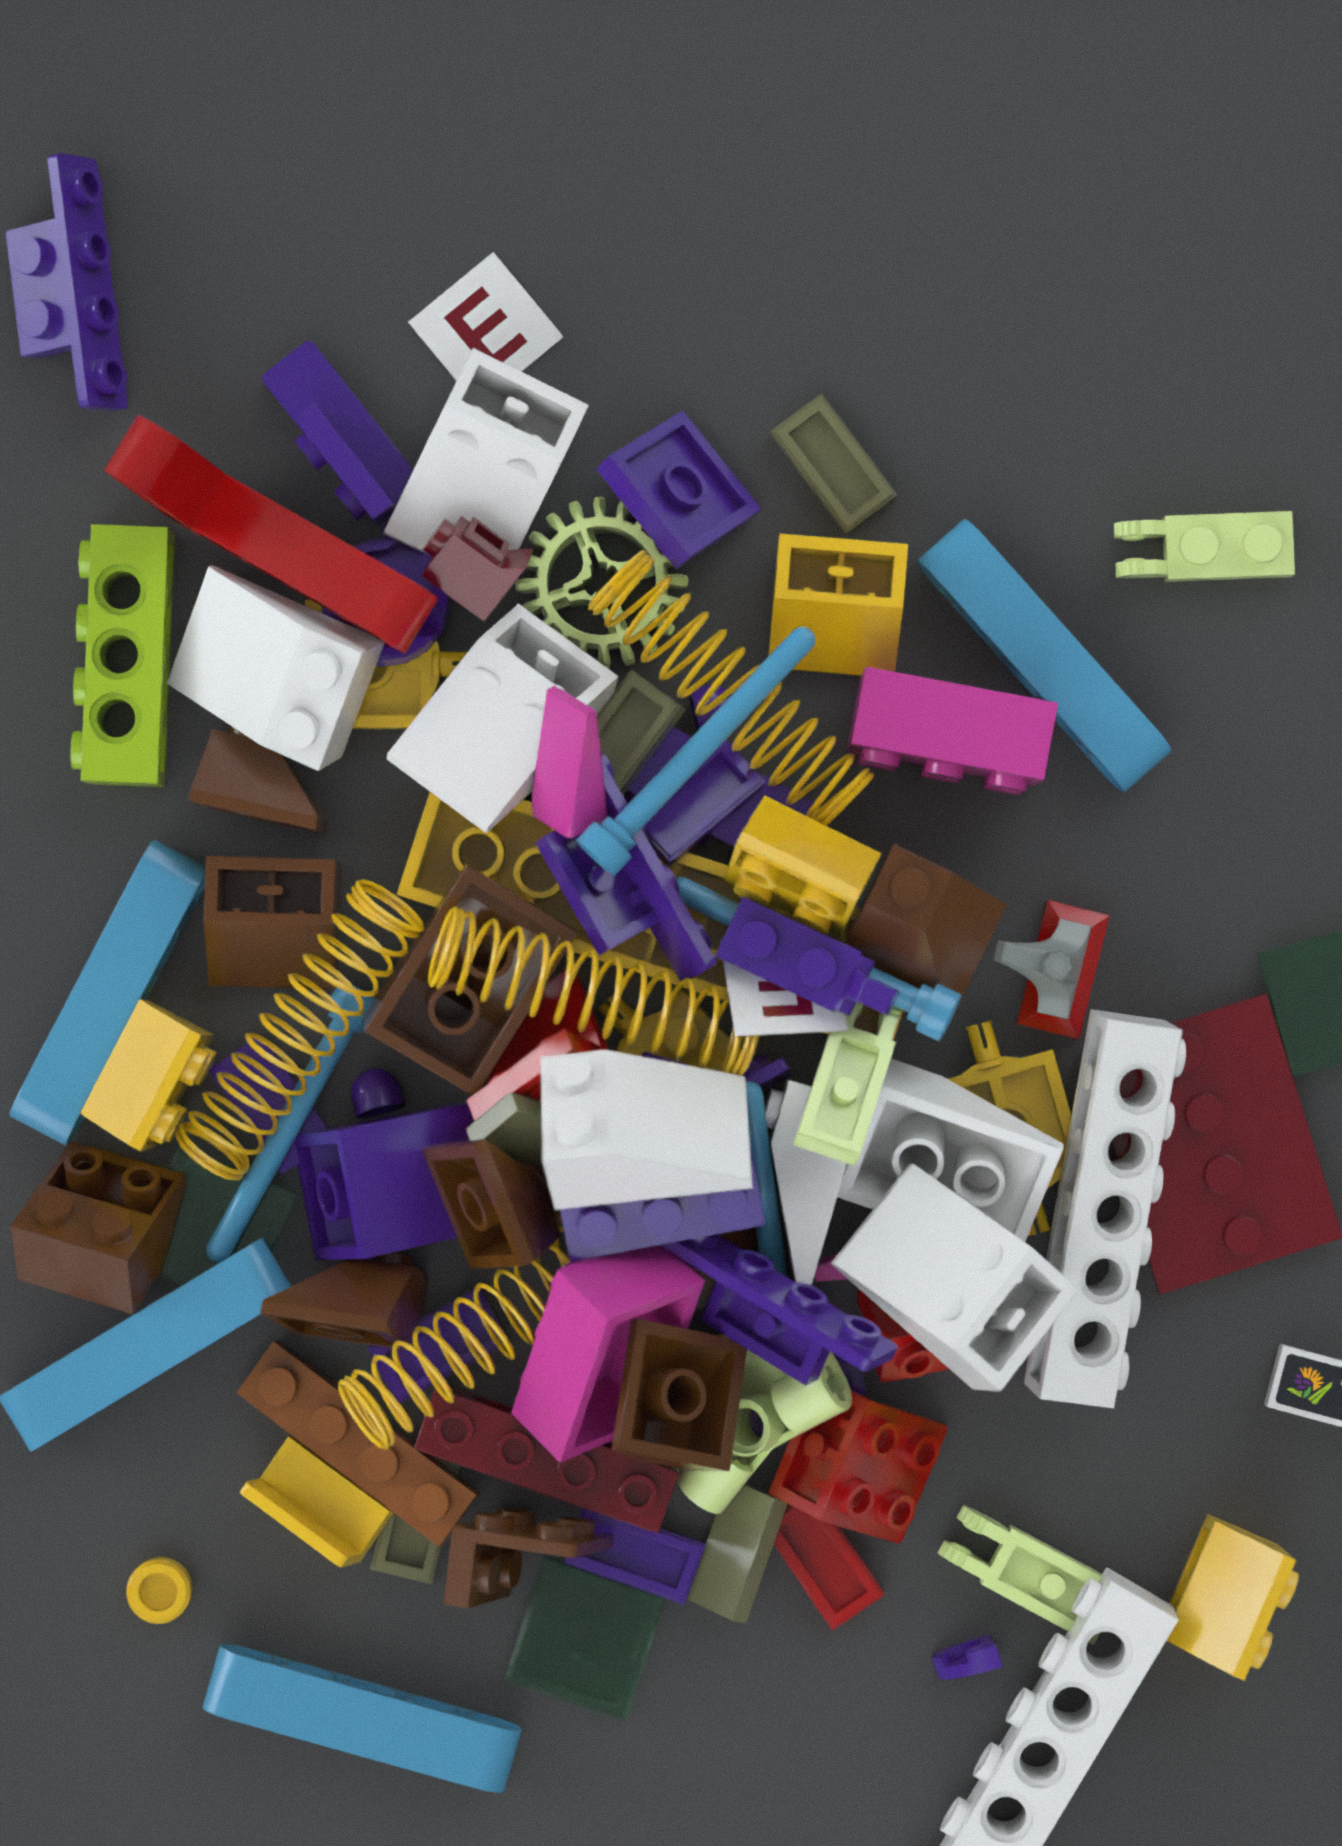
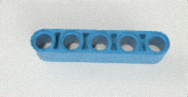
(1044, 655)
(108, 989)
(144, 1345)
(362, 1718)

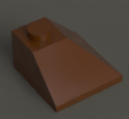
(253, 783)
(924, 922)
(493, 1204)
(355, 1302)
(679, 1397)

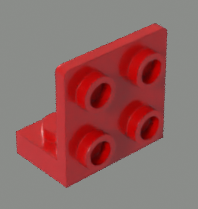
(539, 1037)
(861, 1468)

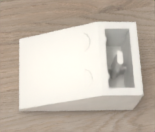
(488, 454)
(484, 723)
(954, 1279)

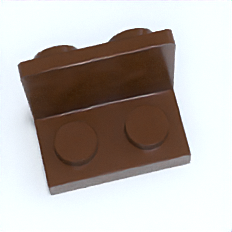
(488, 1557)

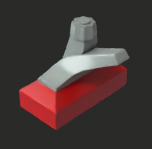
(1057, 968)

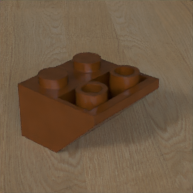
(267, 916)
(98, 1227)

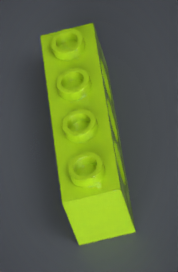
(103, 559)

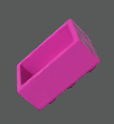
(951, 730)
(581, 1343)

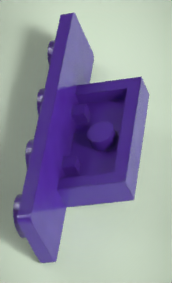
(67, 286)
(340, 434)
(633, 900)
(778, 1317)

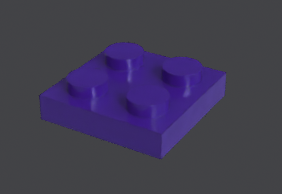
(678, 489)

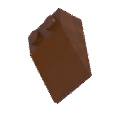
(456, 1032)

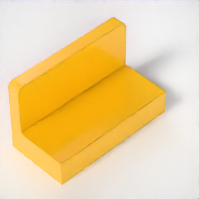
(318, 1504)

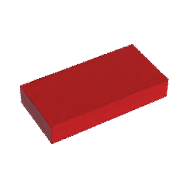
(826, 1566)

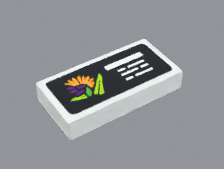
(1306, 1385)

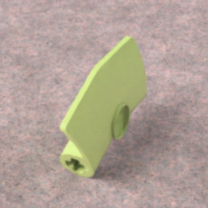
(786, 1412)

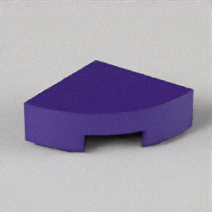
(967, 1658)

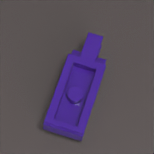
(802, 960)

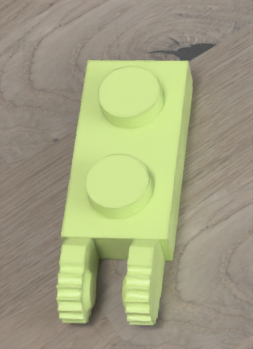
(1213, 546)
(847, 1089)
(1023, 1569)

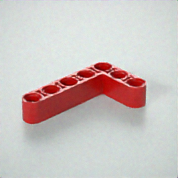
(269, 536)

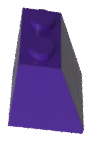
(372, 1185)

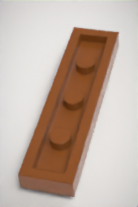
(399, 1478)

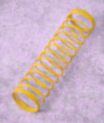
(624, 582)
(448, 945)
(236, 1152)
(367, 1411)

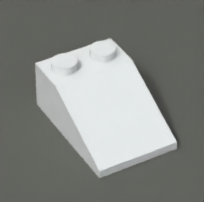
(274, 668)
(640, 1129)
(958, 1141)
(804, 1180)

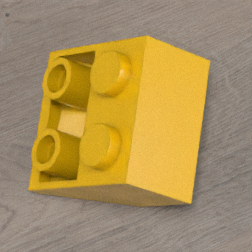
(845, 595)
(800, 867)
(148, 1076)
(1231, 1596)

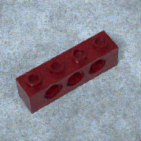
(492, 1441)

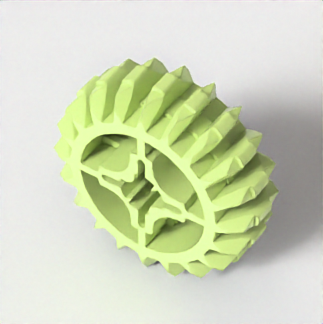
(573, 592)

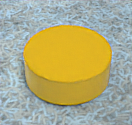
(159, 1590)

